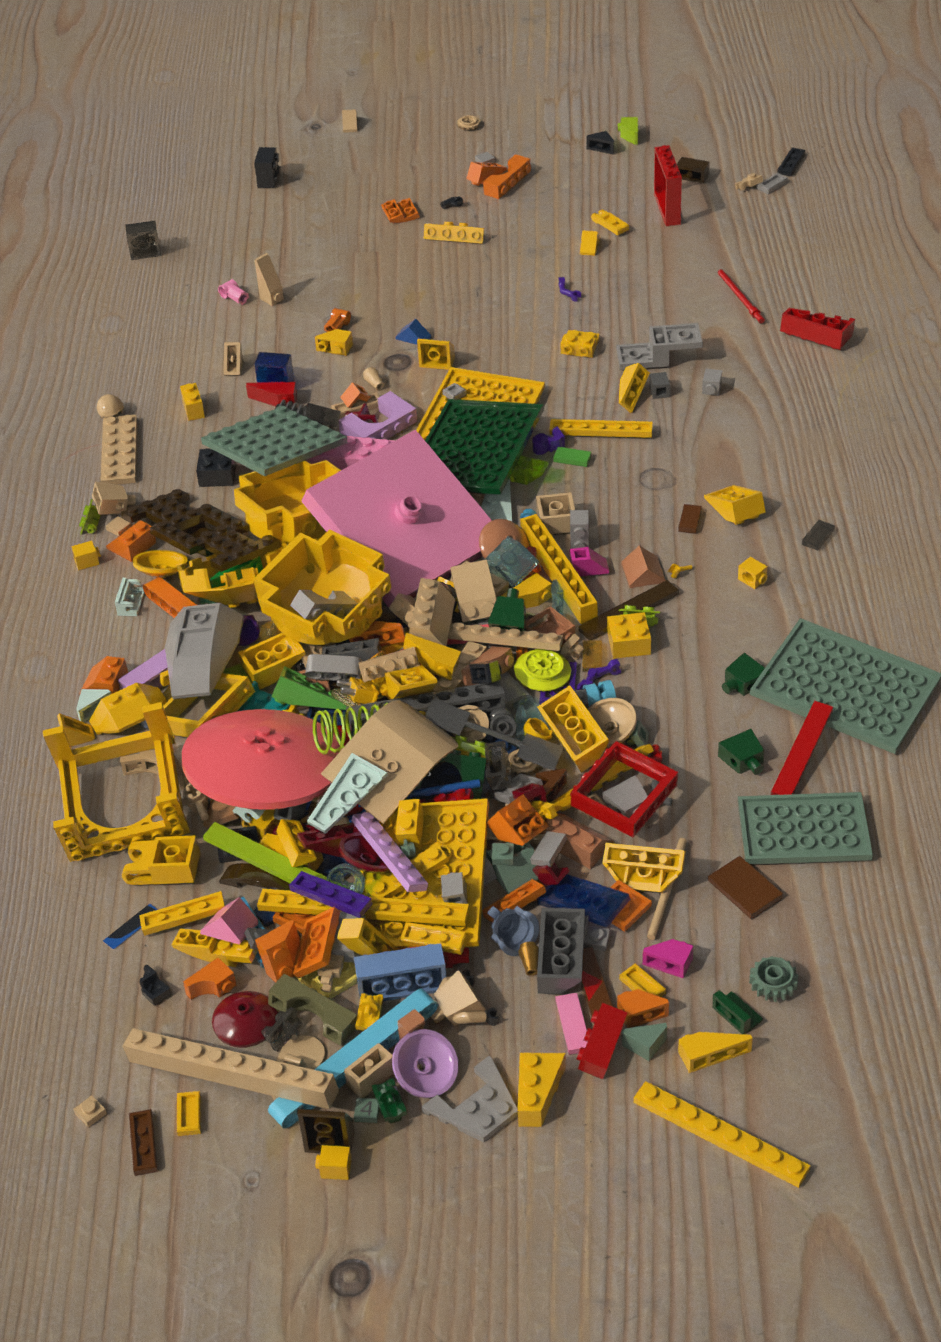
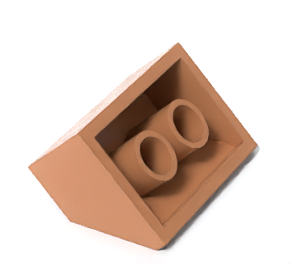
(582, 842)

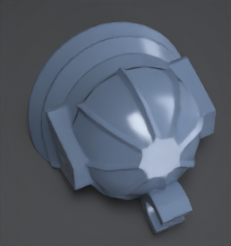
(513, 928)

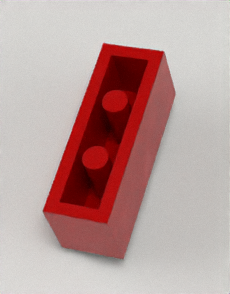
(601, 1040)

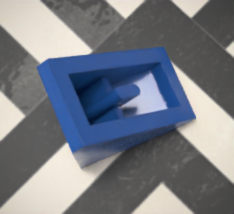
(412, 332)

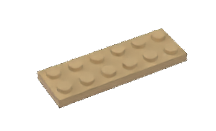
(119, 450)

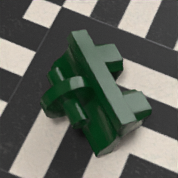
(389, 1101)

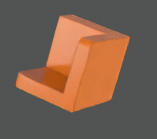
(353, 393)

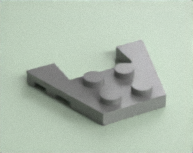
(482, 1112)

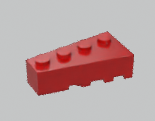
(817, 328)

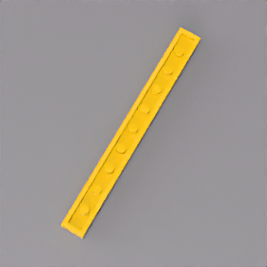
(381, 909)

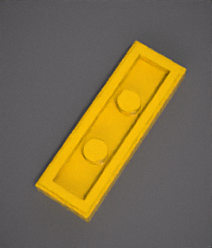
(422, 935)

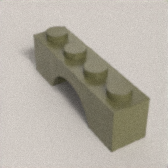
(337, 1020)

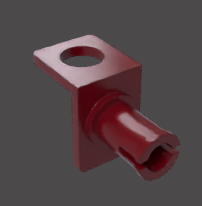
(364, 414)

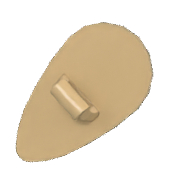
(303, 1052)

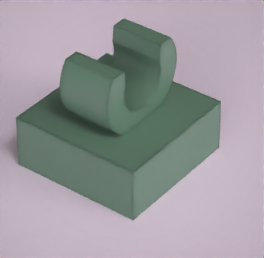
(639, 736)

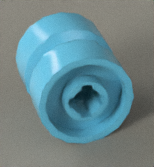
(599, 692)

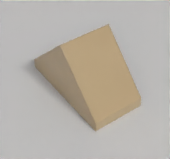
(349, 120)
(233, 358)

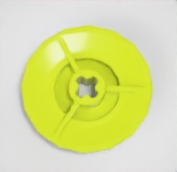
(542, 670)

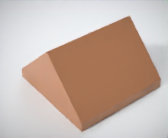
(642, 568)

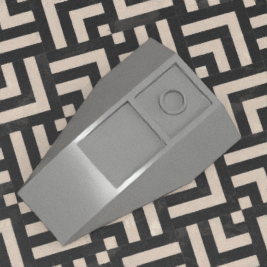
(200, 647)

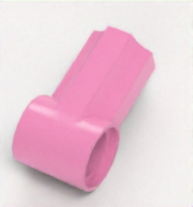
(231, 290)

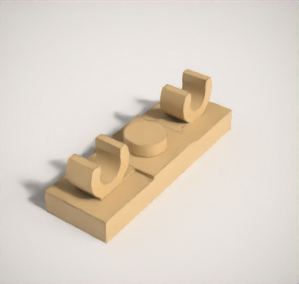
(394, 661)

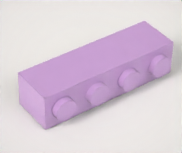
(146, 673)

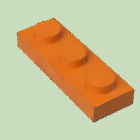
(519, 897)

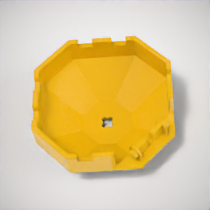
(196, 581)

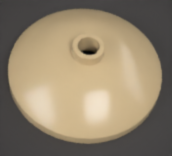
(615, 718)

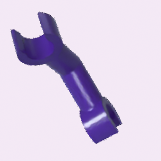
(573, 294)

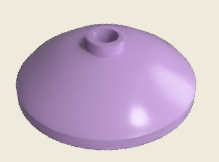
(434, 1055)

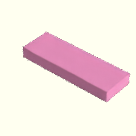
(571, 1022)

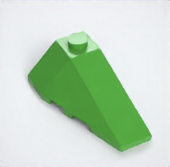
(296, 690)

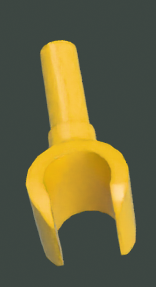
(676, 569)

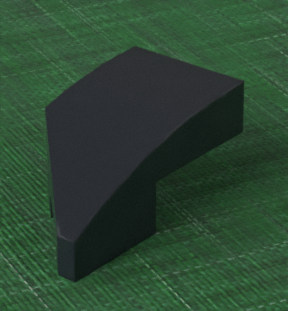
(152, 987)

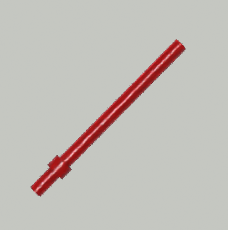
(753, 311)

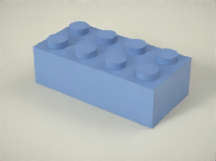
(401, 971)

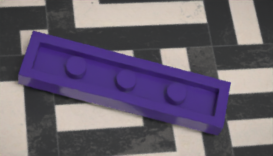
(330, 894)

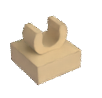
(572, 647)

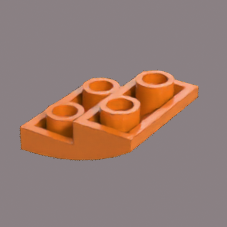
(401, 211)

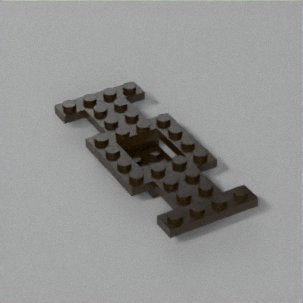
(187, 530)

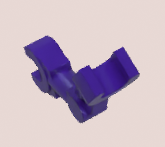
(593, 673)

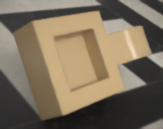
(332, 970)

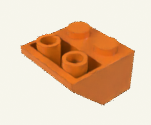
(517, 822)

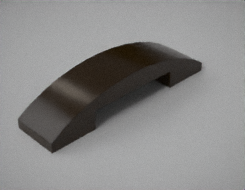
(251, 875)

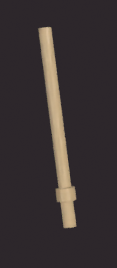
(663, 901)

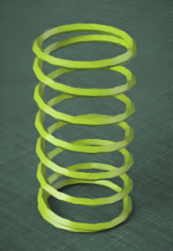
(329, 726)

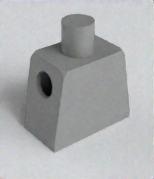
(625, 796)

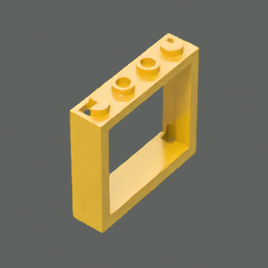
(238, 692)

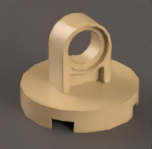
(477, 717)

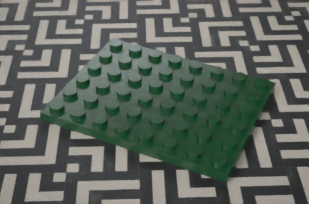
(483, 440)

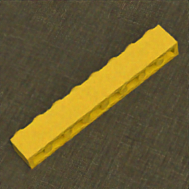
(558, 567)

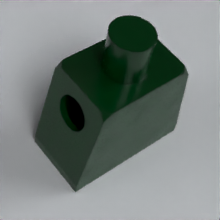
(509, 612)
(742, 675)
(742, 752)

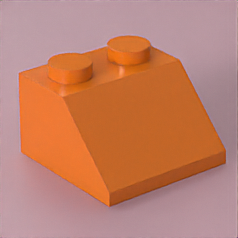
(133, 541)
(106, 674)
(279, 950)

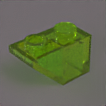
(528, 470)

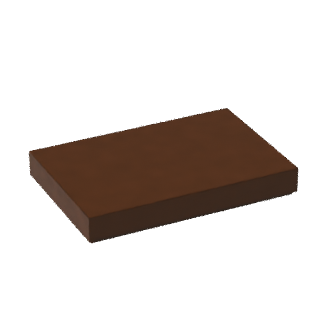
(745, 887)

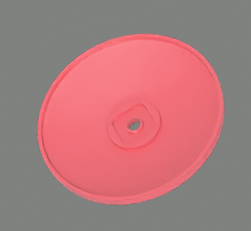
(258, 759)

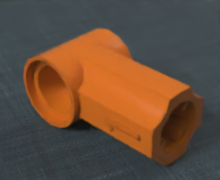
(338, 318)

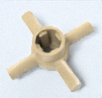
(195, 800)

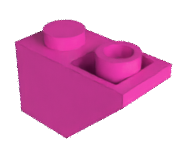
(588, 562)

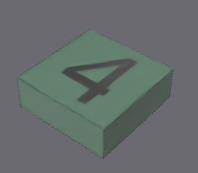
(366, 1110)

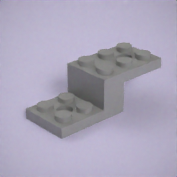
(660, 342)

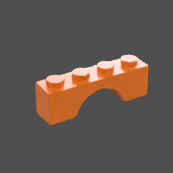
(498, 185)

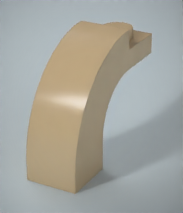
(146, 762)

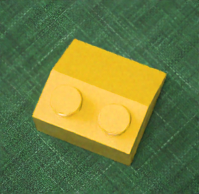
(435, 354)

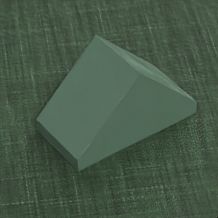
(645, 1039)

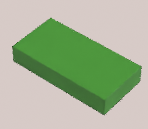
(572, 456)

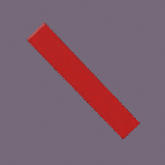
(802, 749)

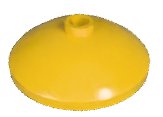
(159, 562)

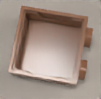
(554, 623)

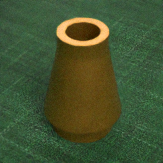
(529, 956)

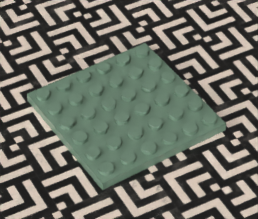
(274, 440)

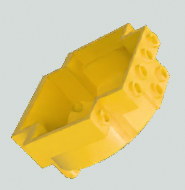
(275, 500)
(323, 567)

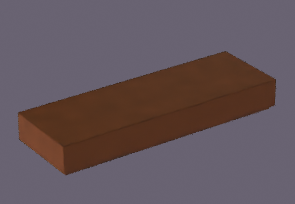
(143, 1142)

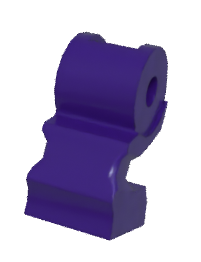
(544, 443)

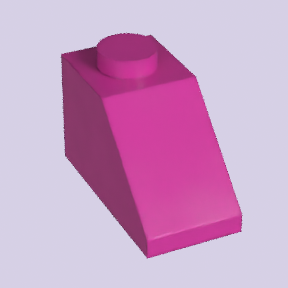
(669, 957)

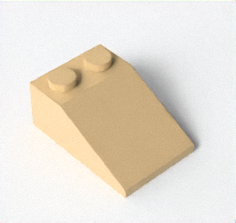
(473, 590)

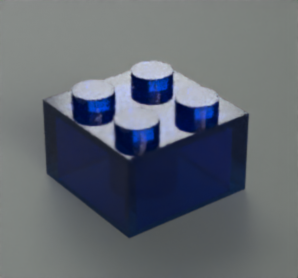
(274, 367)

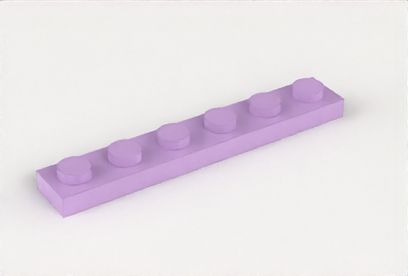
(389, 852)

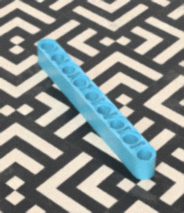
(382, 1031)

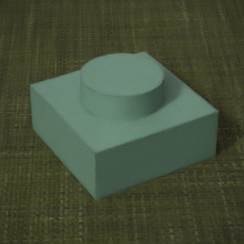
(502, 853)

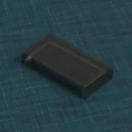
(818, 535)

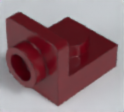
(531, 792)

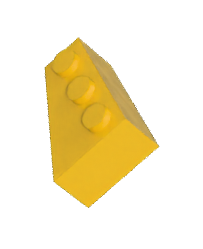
(537, 1084)

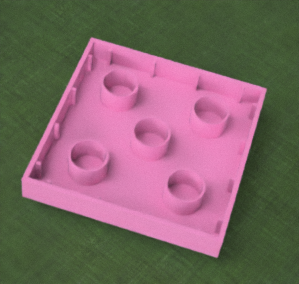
(404, 508)

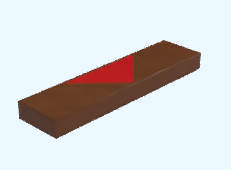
(592, 982)

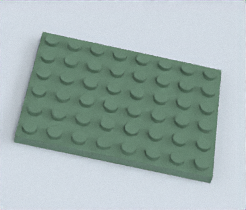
(870, 689)

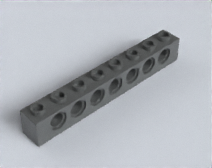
(484, 696)

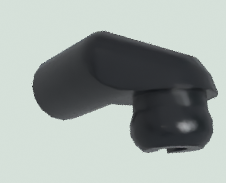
(453, 201)

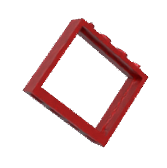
(667, 185)
(618, 752)

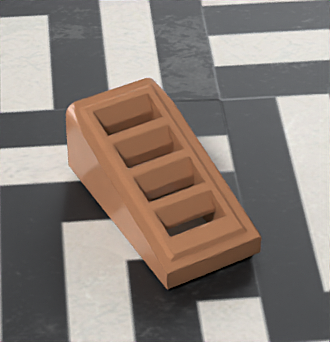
(410, 1022)

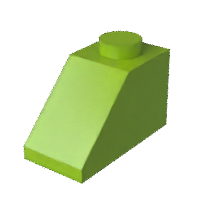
(629, 129)

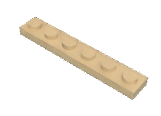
(510, 637)

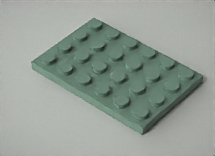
(804, 828)

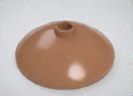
(496, 531)

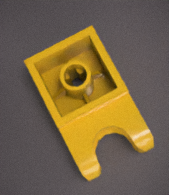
(162, 861)

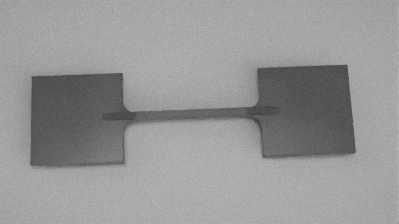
(530, 749)

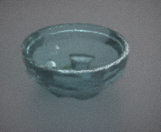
(336, 876)

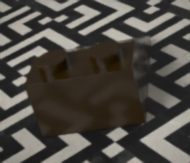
(326, 1129)

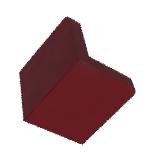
(550, 875)

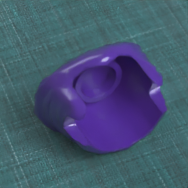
(250, 630)

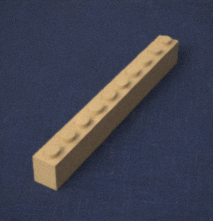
(231, 1068)

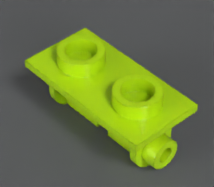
(91, 520)
(649, 613)

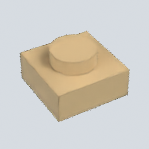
(89, 1111)

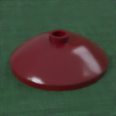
(360, 854)
(244, 1027)

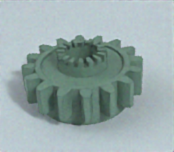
(773, 978)

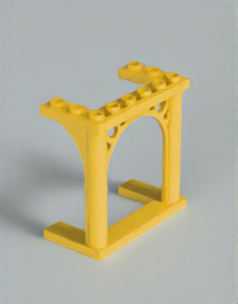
(167, 806)

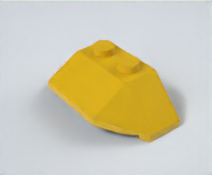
(124, 708)
(644, 867)

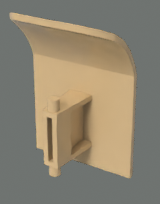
(400, 744)

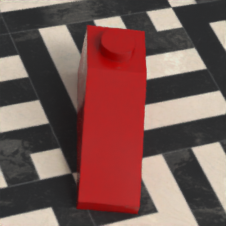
(272, 392)

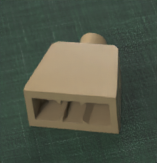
(111, 498)

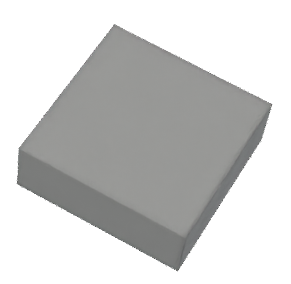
(485, 157)
(454, 391)

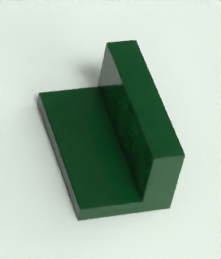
(735, 1011)

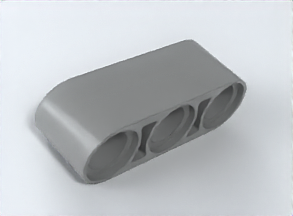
(332, 667)

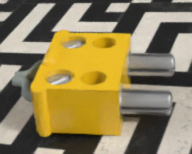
(360, 691)

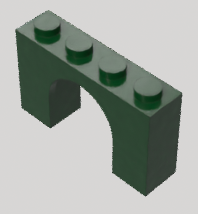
(469, 767)

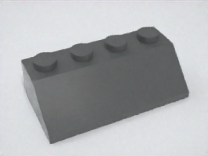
(560, 949)

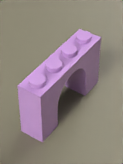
(399, 415)

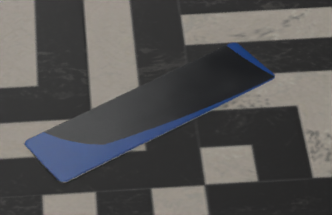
(127, 928)

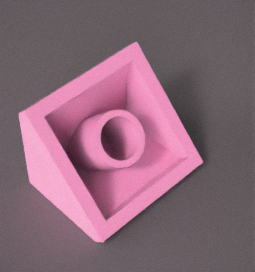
(231, 922)

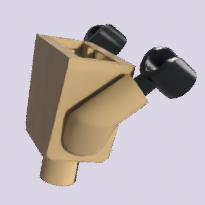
(460, 1002)

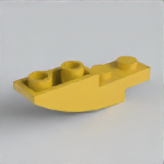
(210, 948)

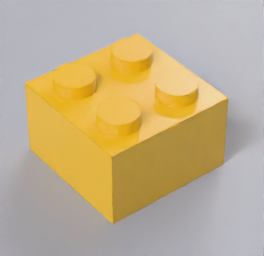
(628, 635)

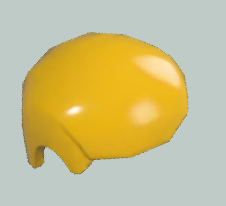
(537, 728)

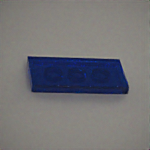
(599, 902)

